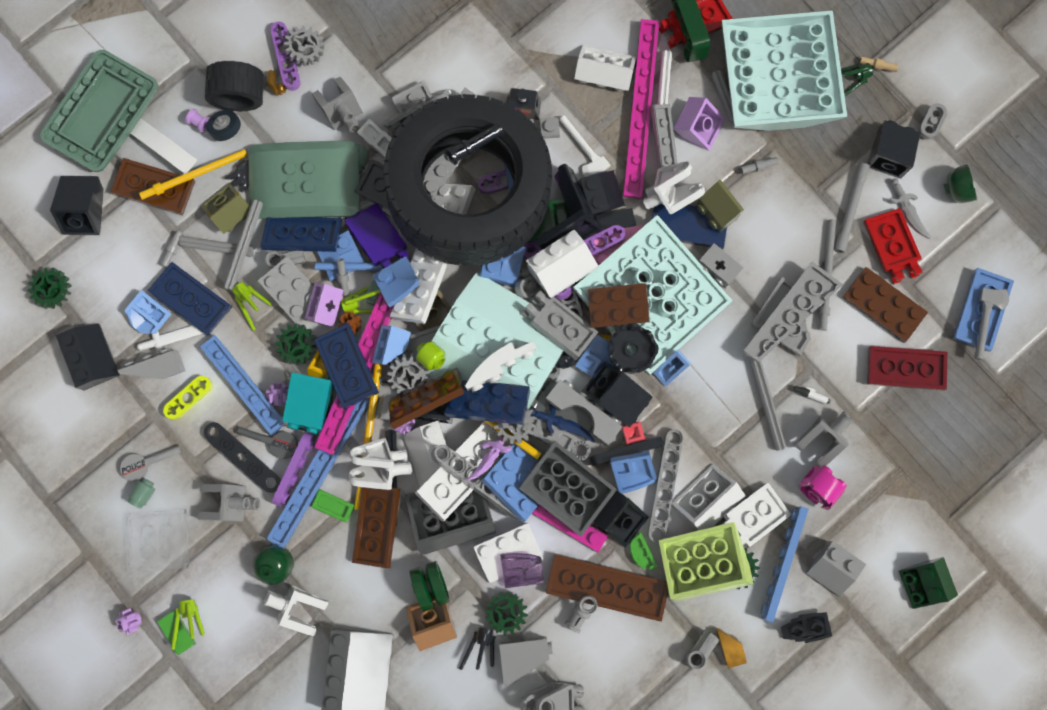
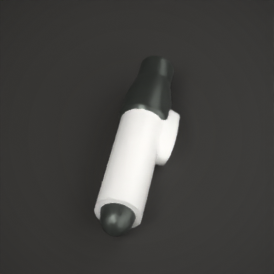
(811, 393)

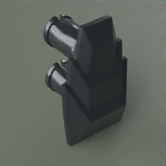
(807, 628)

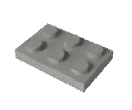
(288, 288)

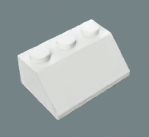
(605, 68)
(562, 264)
(420, 445)
(708, 498)
(515, 541)

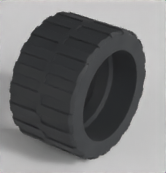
(234, 86)

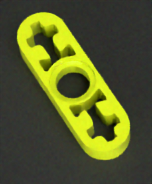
(179, 397)

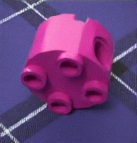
(822, 486)

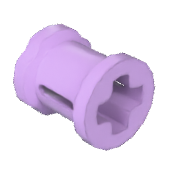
(197, 120)

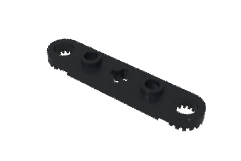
(232, 447)

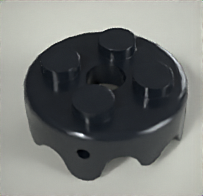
(641, 339)

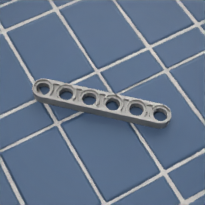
(462, 475)
(663, 485)

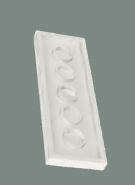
(444, 491)

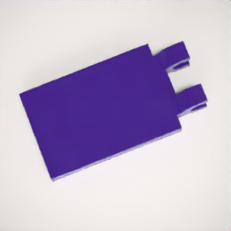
(377, 236)

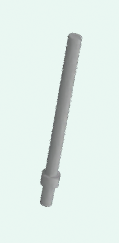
(824, 309)

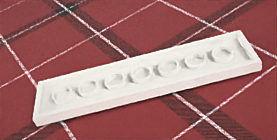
(429, 270)

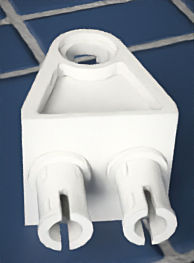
(665, 192)
(377, 465)
(284, 604)

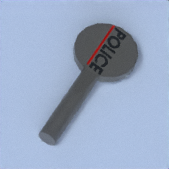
(281, 445)

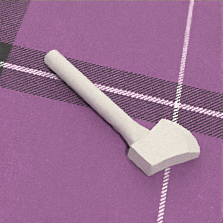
(598, 164)

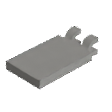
(559, 324)

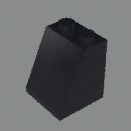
(894, 149)
(78, 205)
(617, 394)

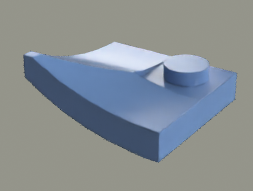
(346, 249)
(505, 270)
(396, 281)
(594, 356)
(633, 471)

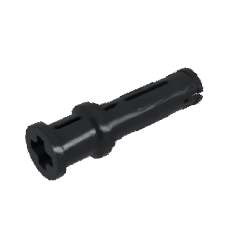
(467, 147)

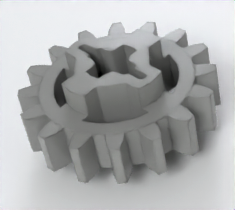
(304, 53)
(402, 377)
(517, 431)

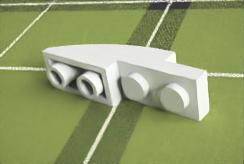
(491, 368)

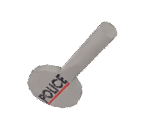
(135, 467)

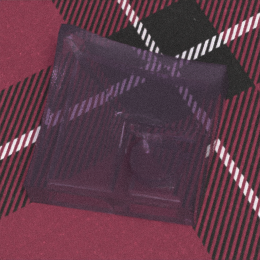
(521, 569)

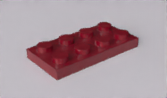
(907, 368)

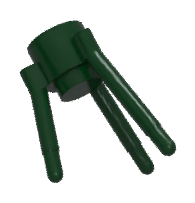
(860, 72)

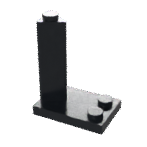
(581, 215)

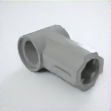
(296, 257)
(385, 396)
(703, 648)

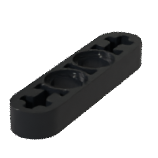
(631, 449)

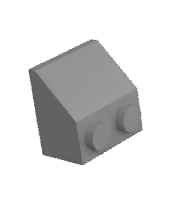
(835, 568)

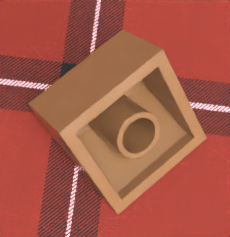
(431, 626)

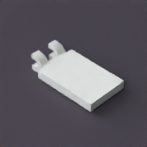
(757, 515)

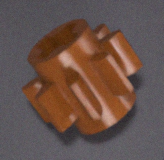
(354, 321)

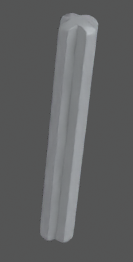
(211, 245)

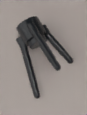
(483, 636)

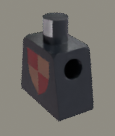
(525, 101)

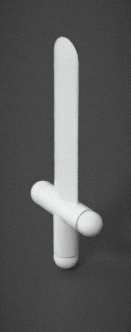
(159, 341)

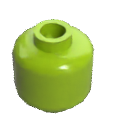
(430, 355)

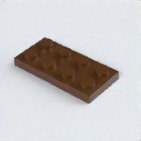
(137, 177)
(885, 304)
(425, 398)
(376, 527)

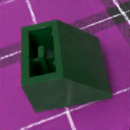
(928, 583)

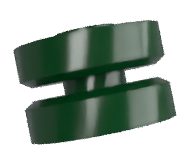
(427, 586)

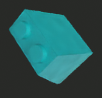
(307, 403)

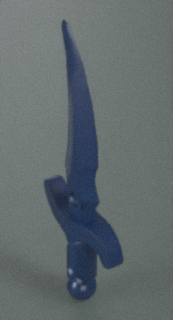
(563, 424)

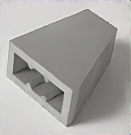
(522, 657)

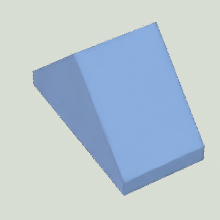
(672, 368)

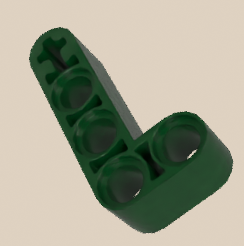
(693, 29)

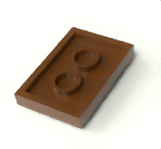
(619, 305)

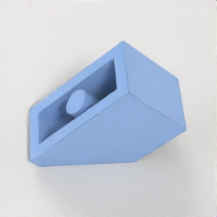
(390, 344)

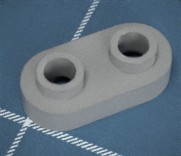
(931, 122)
(527, 287)

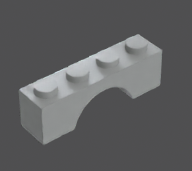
(603, 427)

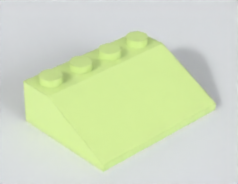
(705, 562)

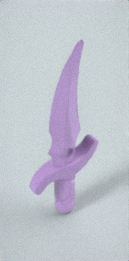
(489, 457)

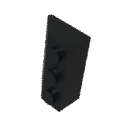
(87, 356)

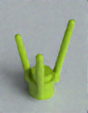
(243, 293)
(351, 301)
(187, 610)

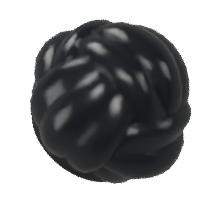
(564, 361)

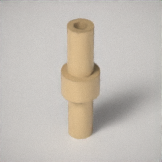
(879, 64)

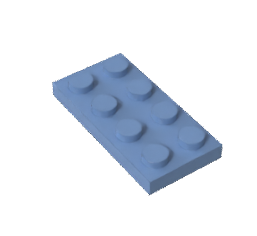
(970, 317)

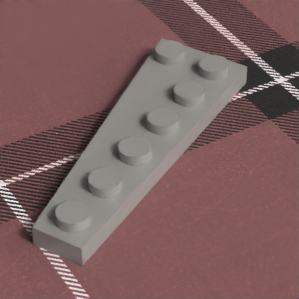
(798, 304)

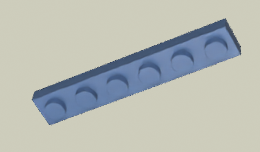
(243, 384)
(786, 556)

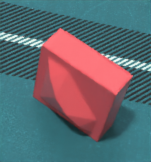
(633, 434)

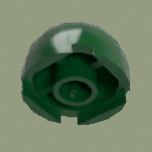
(960, 185)
(272, 564)

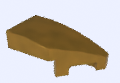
(732, 649)

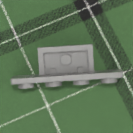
(411, 100)

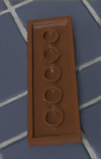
(609, 586)

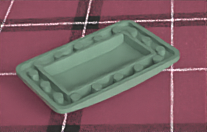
(99, 111)
(305, 179)

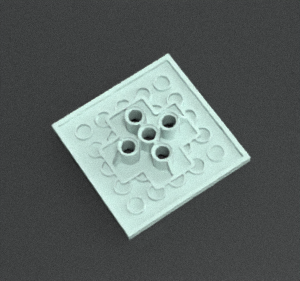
(692, 296)

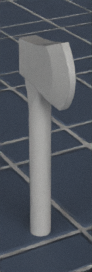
(989, 298)

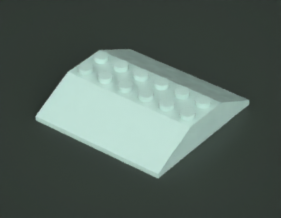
(784, 71)
(485, 321)

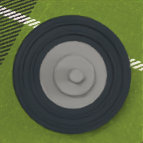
(223, 125)

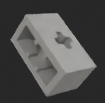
(729, 270)

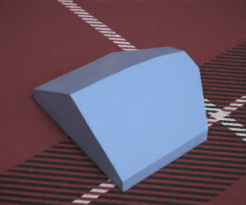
(146, 314)

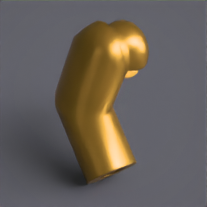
(276, 88)

